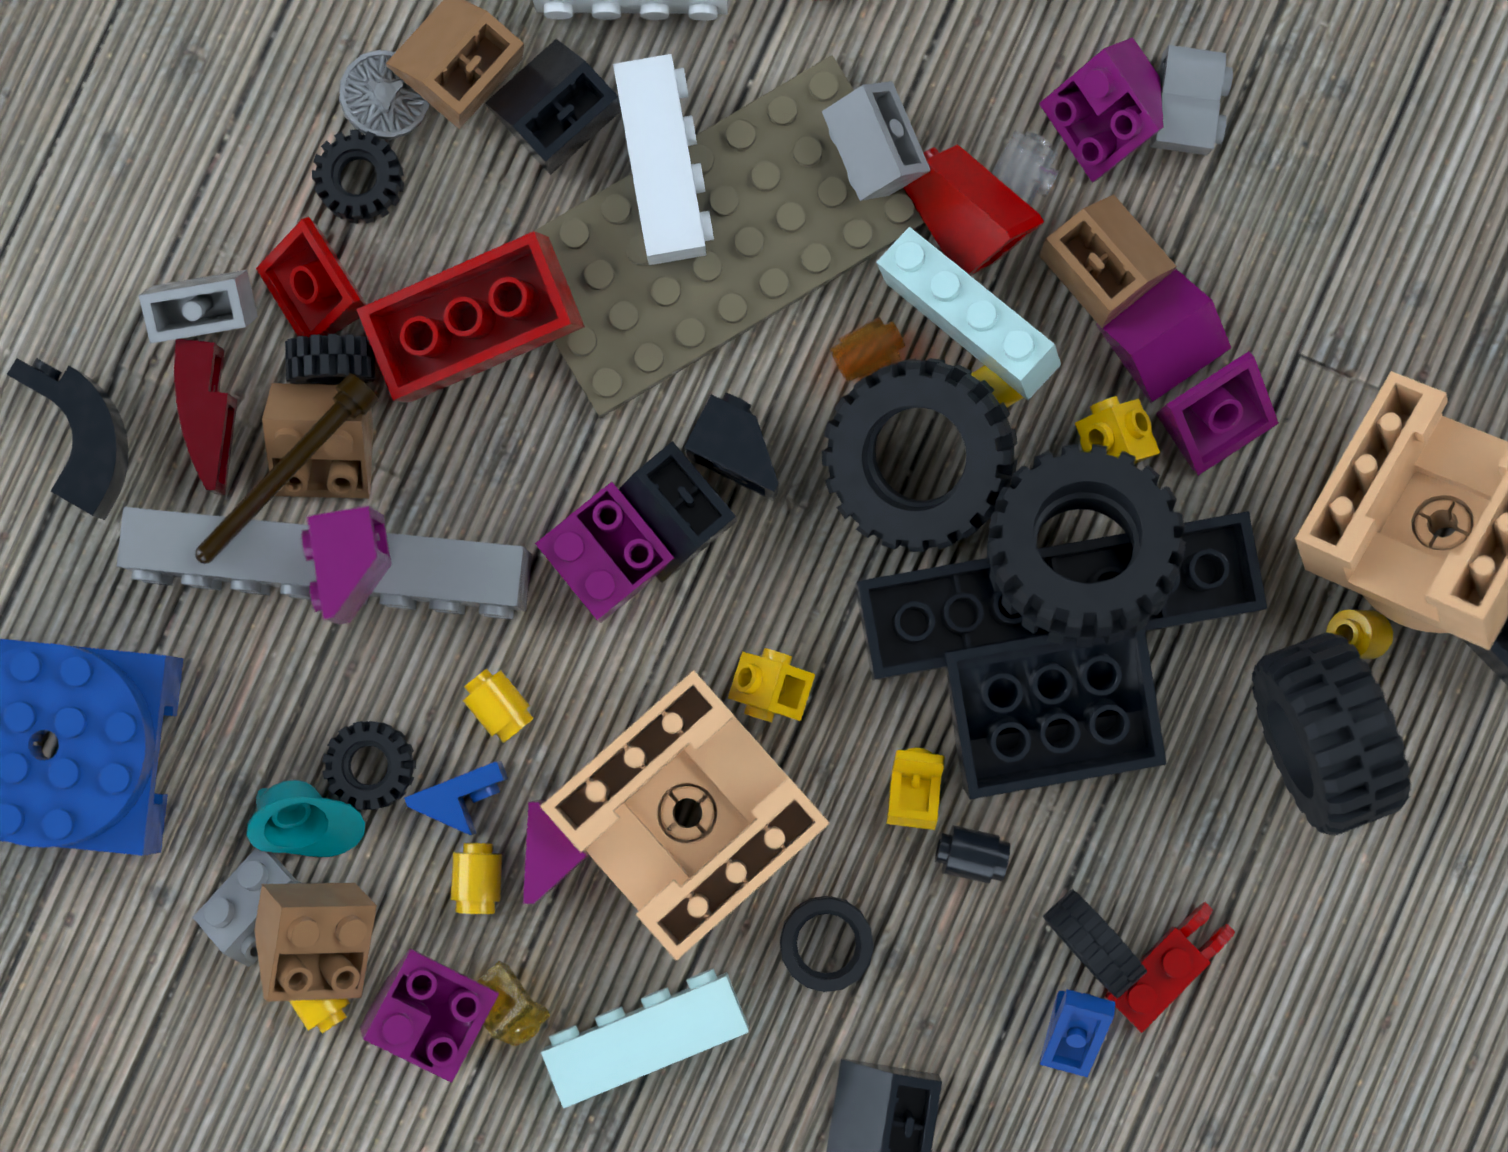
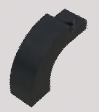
(98, 435)

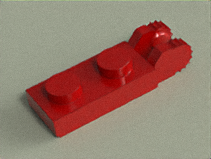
(1170, 969)

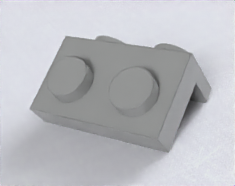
(233, 908)

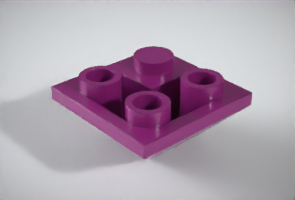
(1107, 107)
(428, 1014)

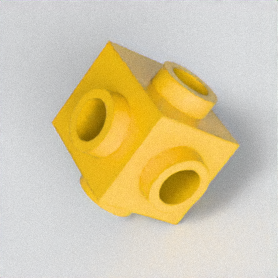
(1120, 428)
(771, 686)

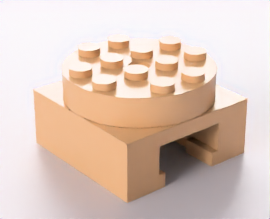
(1389, 496)
(626, 820)

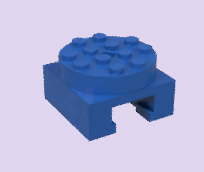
(109, 736)

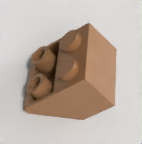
(457, 58)
(1105, 259)
(340, 465)
(313, 940)

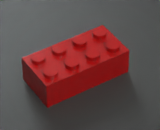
(470, 317)

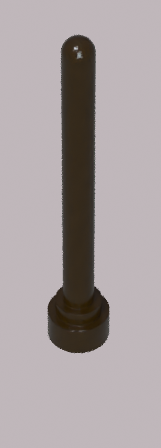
(350, 401)

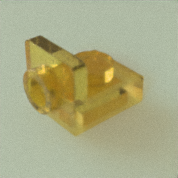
(514, 1014)

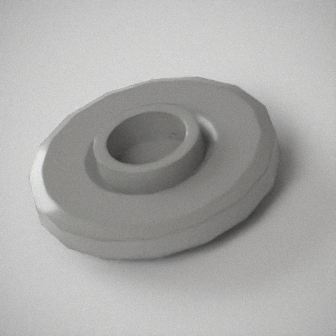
(378, 99)

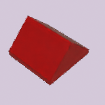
(310, 282)

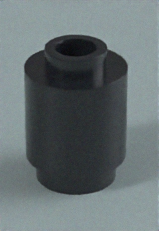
(973, 854)

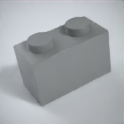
(875, 140)
(198, 306)

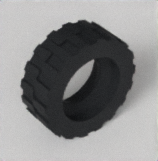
(1095, 943)

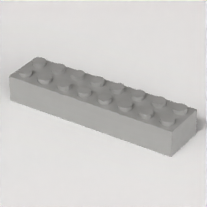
(271, 554)

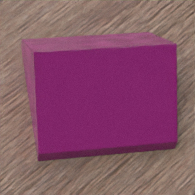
(1167, 335)
(1220, 414)
(548, 854)

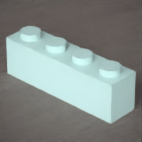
(969, 313)
(644, 1039)

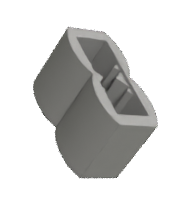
(1191, 97)

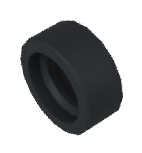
(833, 980)

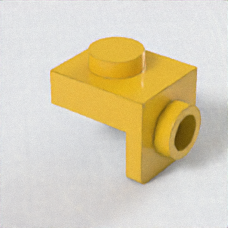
(915, 788)

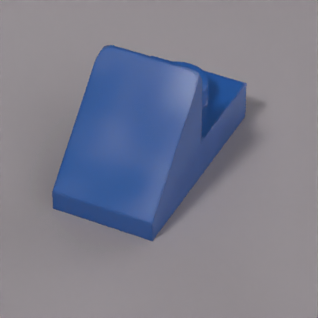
(446, 801)
(1076, 1031)

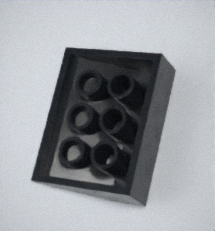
(1052, 712)

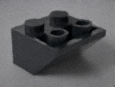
(555, 105)
(677, 506)
(883, 1109)

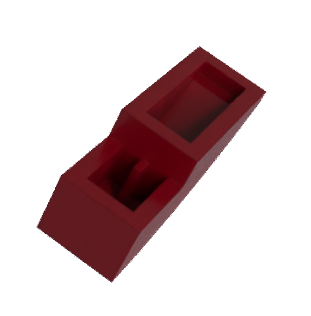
(203, 411)

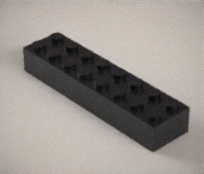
(954, 606)

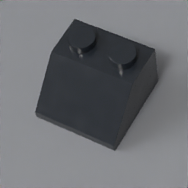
(732, 445)

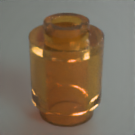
(867, 349)

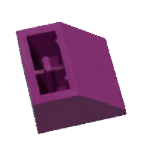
(605, 552)
(348, 559)

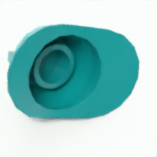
(301, 822)

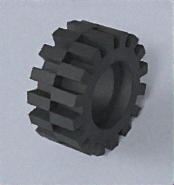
(337, 156)
(328, 359)
(339, 759)

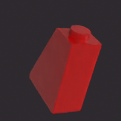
(970, 209)

